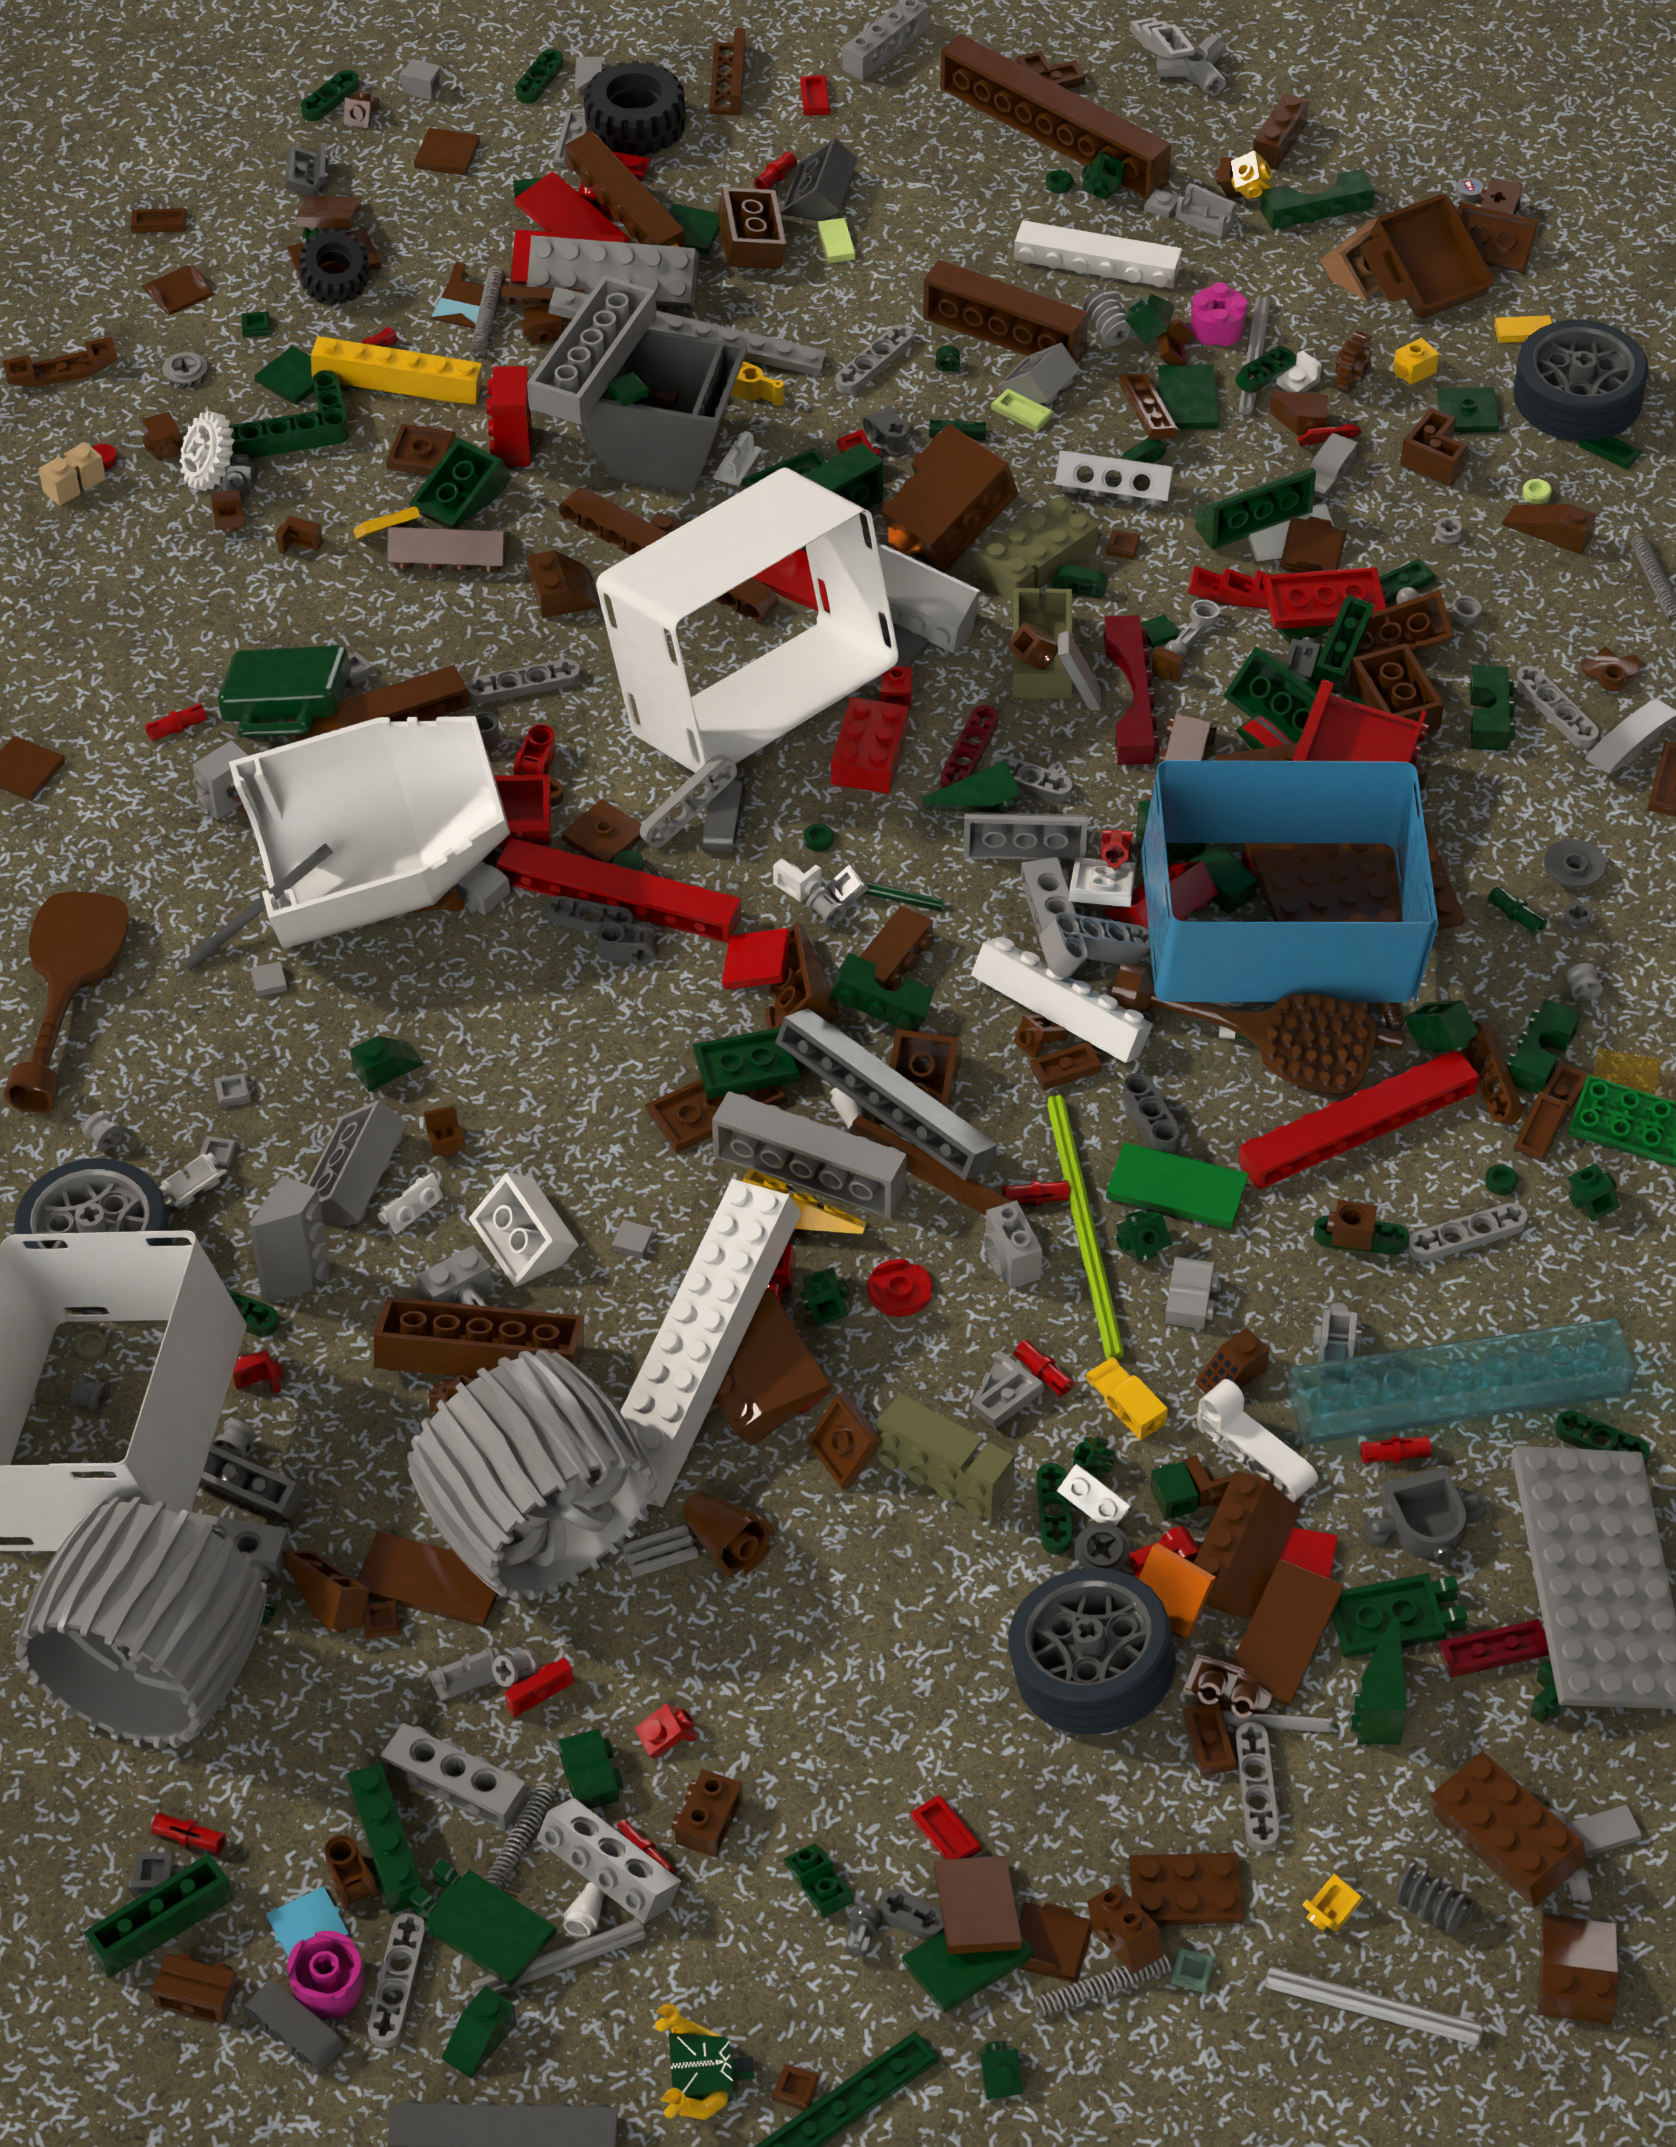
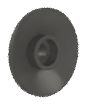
(1578, 854)

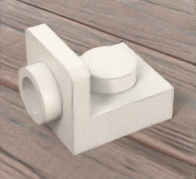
(1302, 375)
(794, 881)

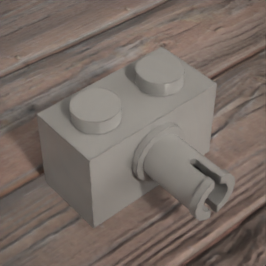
(457, 1279)

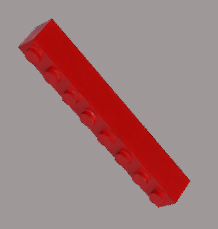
(645, 895)
(1357, 1119)

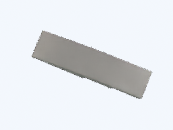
(1161, 38)
(1631, 736)

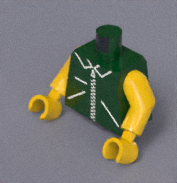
(699, 2067)

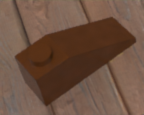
(1554, 523)
(327, 1590)

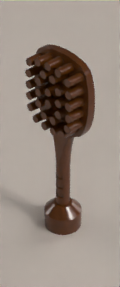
(69, 944)
(1301, 1038)

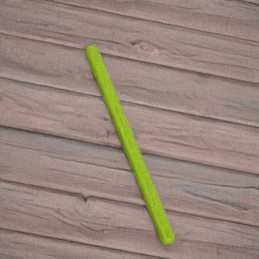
(1085, 1228)

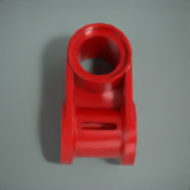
(536, 751)

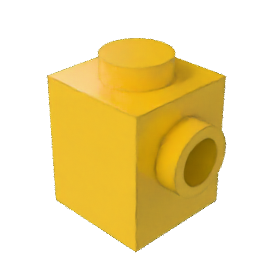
(1415, 361)

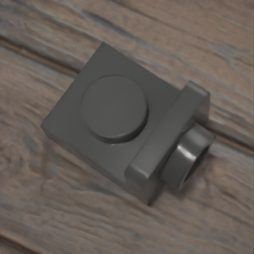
(1304, 656)

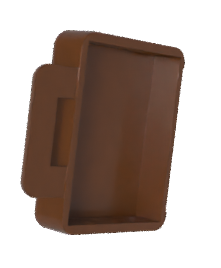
(1427, 256)

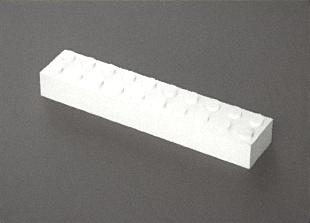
(707, 1325)

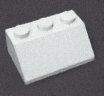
(522, 1229)

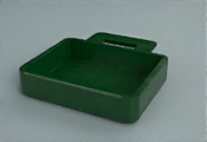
(283, 685)

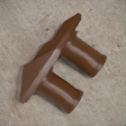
(1227, 1684)

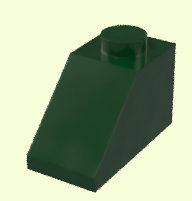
(1149, 316)
(382, 1061)
(479, 2031)

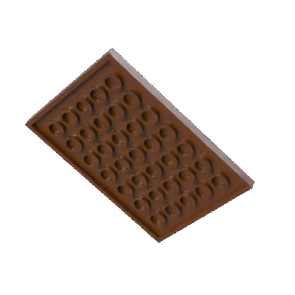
(1338, 878)

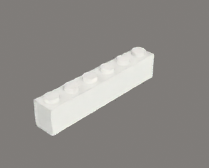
(1097, 254)
(1062, 1000)

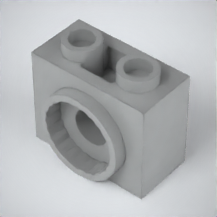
(215, 780)
(1012, 1245)

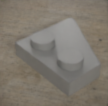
(1005, 1391)

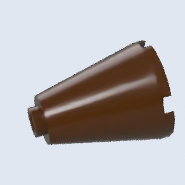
(728, 1532)

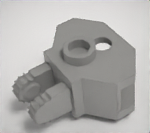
(1337, 1333)

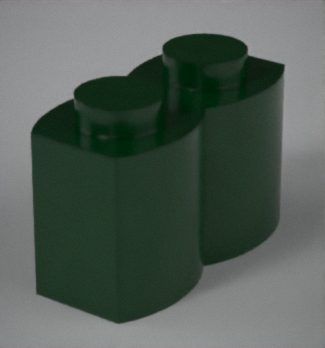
(589, 1769)

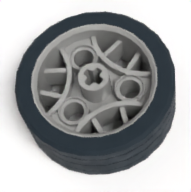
(92, 1198)

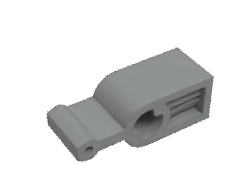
(1332, 463)

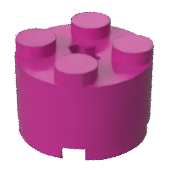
(1218, 315)
(326, 1974)

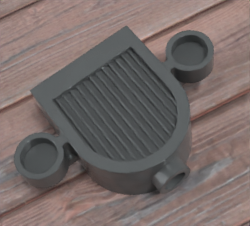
(1424, 1514)

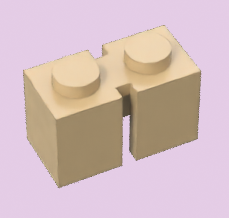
(60, 475)

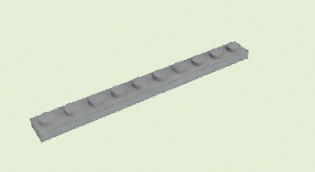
(760, 348)

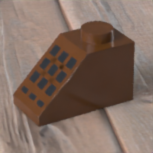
(1237, 1360)

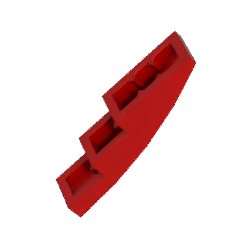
(1228, 588)

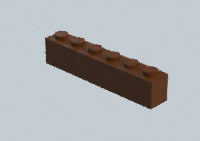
(621, 192)
(418, 697)

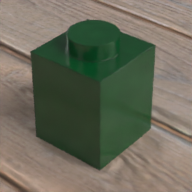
(1173, 1490)

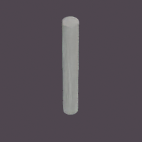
(1280, 1722)

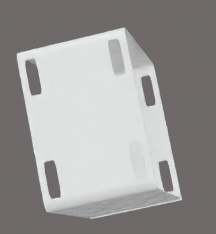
(713, 557)
(182, 1394)

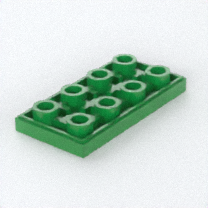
(1626, 1120)
(1177, 1185)

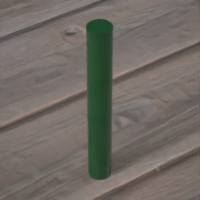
(905, 896)

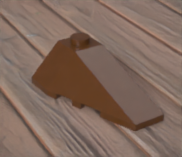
(1417, 622)
(803, 984)

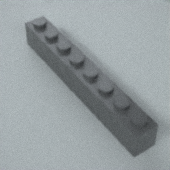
(886, 1094)

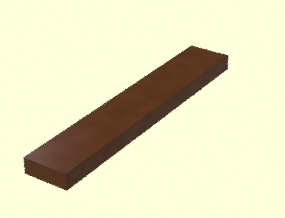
(930, 1170)

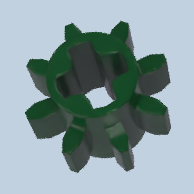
(1094, 1456)

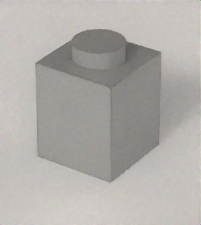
(421, 79)

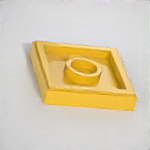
(382, 523)

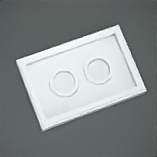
(1270, 542)
(1100, 884)

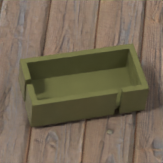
(1035, 548)
(1057, 618)
(936, 1454)

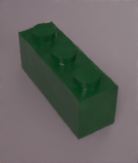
(1343, 642)

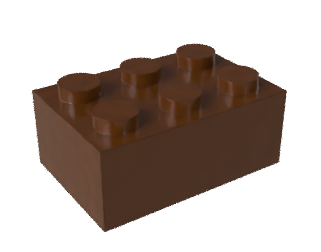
(751, 228)
(1396, 684)

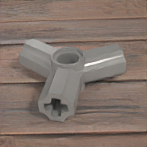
(1197, 67)

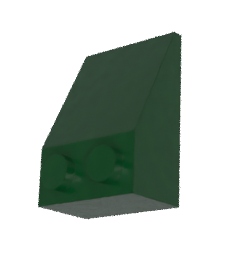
(461, 484)
(982, 792)
(1381, 1699)

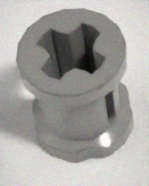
(826, 906)
(515, 1667)

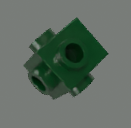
(1102, 176)
(1593, 1185)
(1142, 1234)
(825, 1296)

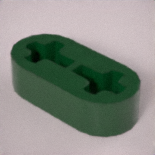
(1146, 451)
(1080, 580)

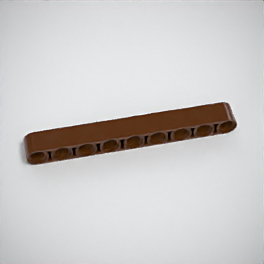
(633, 534)

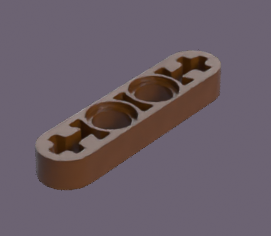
(1496, 1069)

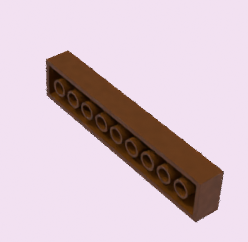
(1052, 114)

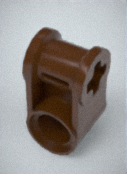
(351, 1876)

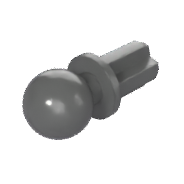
(862, 1928)

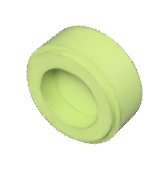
(1537, 491)

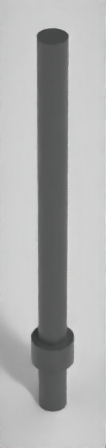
(211, 945)

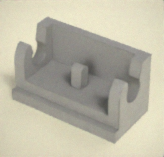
(1206, 211)

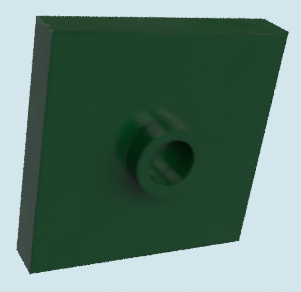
(1472, 408)

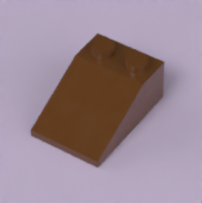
(928, 1062)
(1577, 1969)

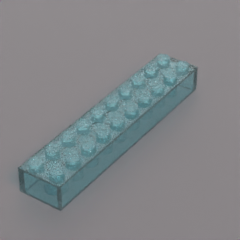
(1460, 1381)

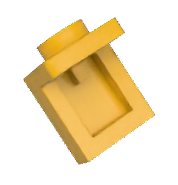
(1333, 1904)

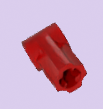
(1116, 846)
(1176, 1540)

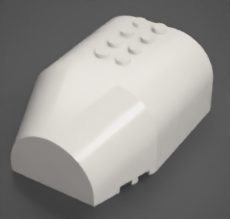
(394, 803)

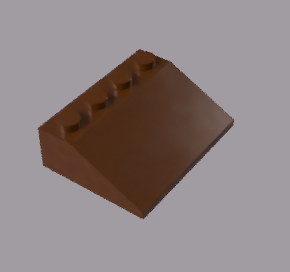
(769, 1375)

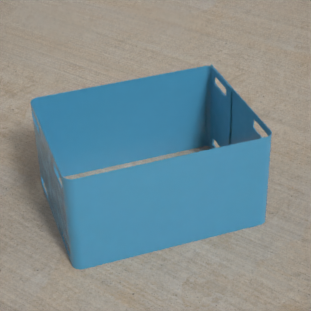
(1289, 805)

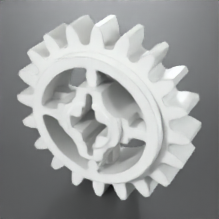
(206, 451)

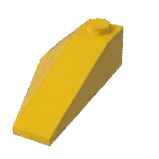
(812, 1216)

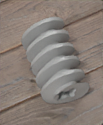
(1107, 317)

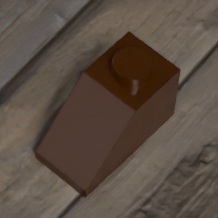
(1299, 410)

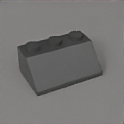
(820, 182)

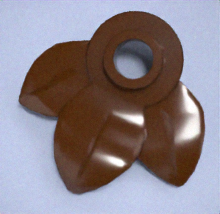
(1610, 670)

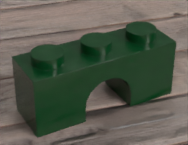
(1491, 689)
(857, 988)
(1549, 1027)

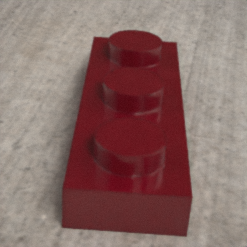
(1494, 1648)

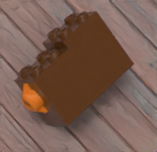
(949, 499)

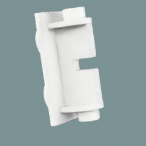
(738, 460)
(203, 1176)
(411, 1204)
(1093, 1497)

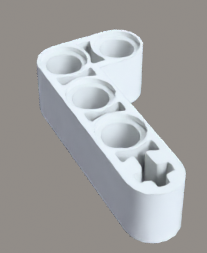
(1257, 1449)

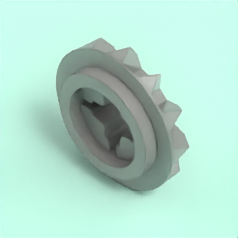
(193, 362)

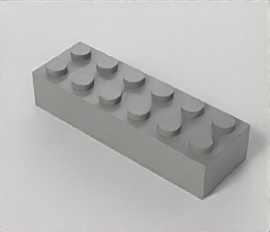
(583, 263)
(591, 349)
(809, 1154)

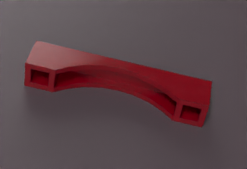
(1134, 732)

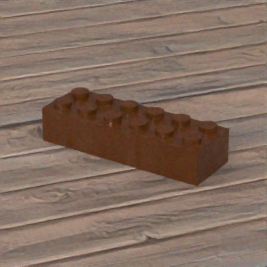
(1001, 312)
(467, 1337)

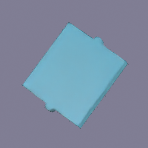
(304, 1918)

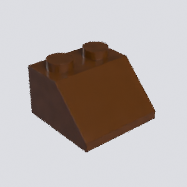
(559, 584)

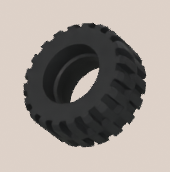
(632, 86)

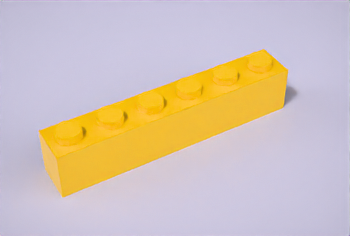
(398, 370)

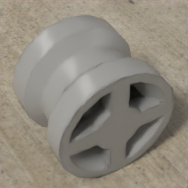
(1584, 982)
(102, 1130)
(235, 1438)

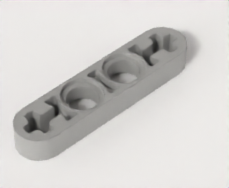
(871, 358)
(522, 678)
(1560, 705)
(685, 797)
(1465, 1229)
(1254, 1787)
(396, 1980)

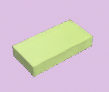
(836, 240)
(1022, 410)

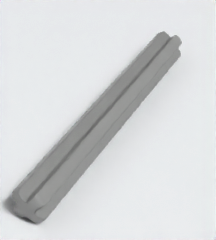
(569, 1956)

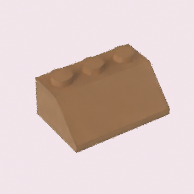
(1348, 266)

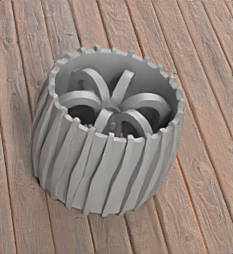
(531, 1474)
(142, 1622)

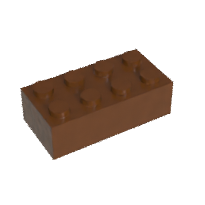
(1508, 1829)

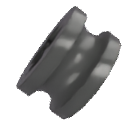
(1577, 908)

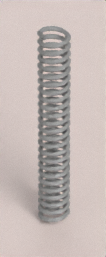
(495, 296)
(1660, 571)
(518, 1830)
(1094, 1980)

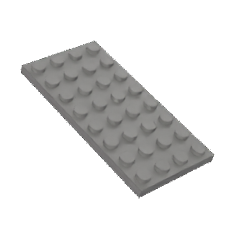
(1599, 1576)

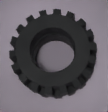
(337, 248)

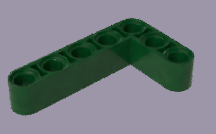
(297, 431)

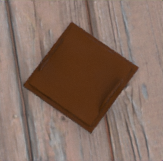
(179, 289)
(1312, 545)
(1057, 1940)

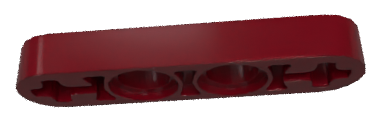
(968, 750)

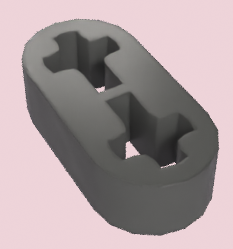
(911, 1922)

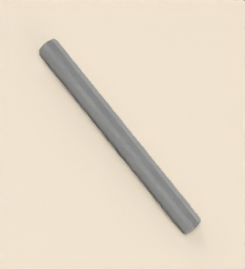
(1255, 348)
(1374, 2005)

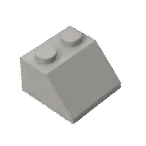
(1042, 375)

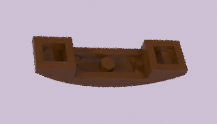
(74, 366)

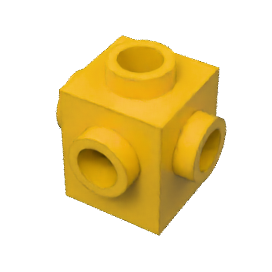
(1251, 175)

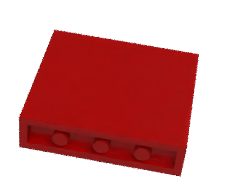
(1356, 732)

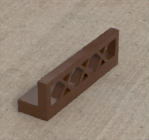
(736, 75)

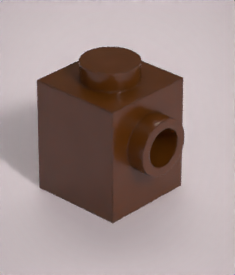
(540, 325)
(162, 436)
(1033, 646)

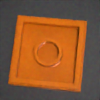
(1179, 1586)

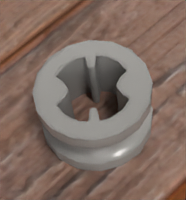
(1451, 523)

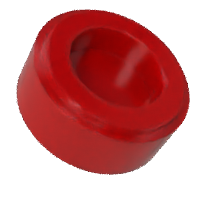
(108, 454)

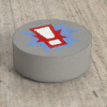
(1469, 189)

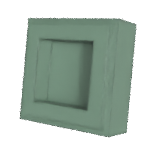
(1193, 1970)

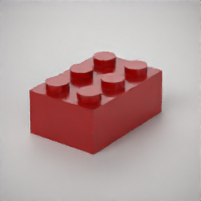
(510, 415)
(869, 745)

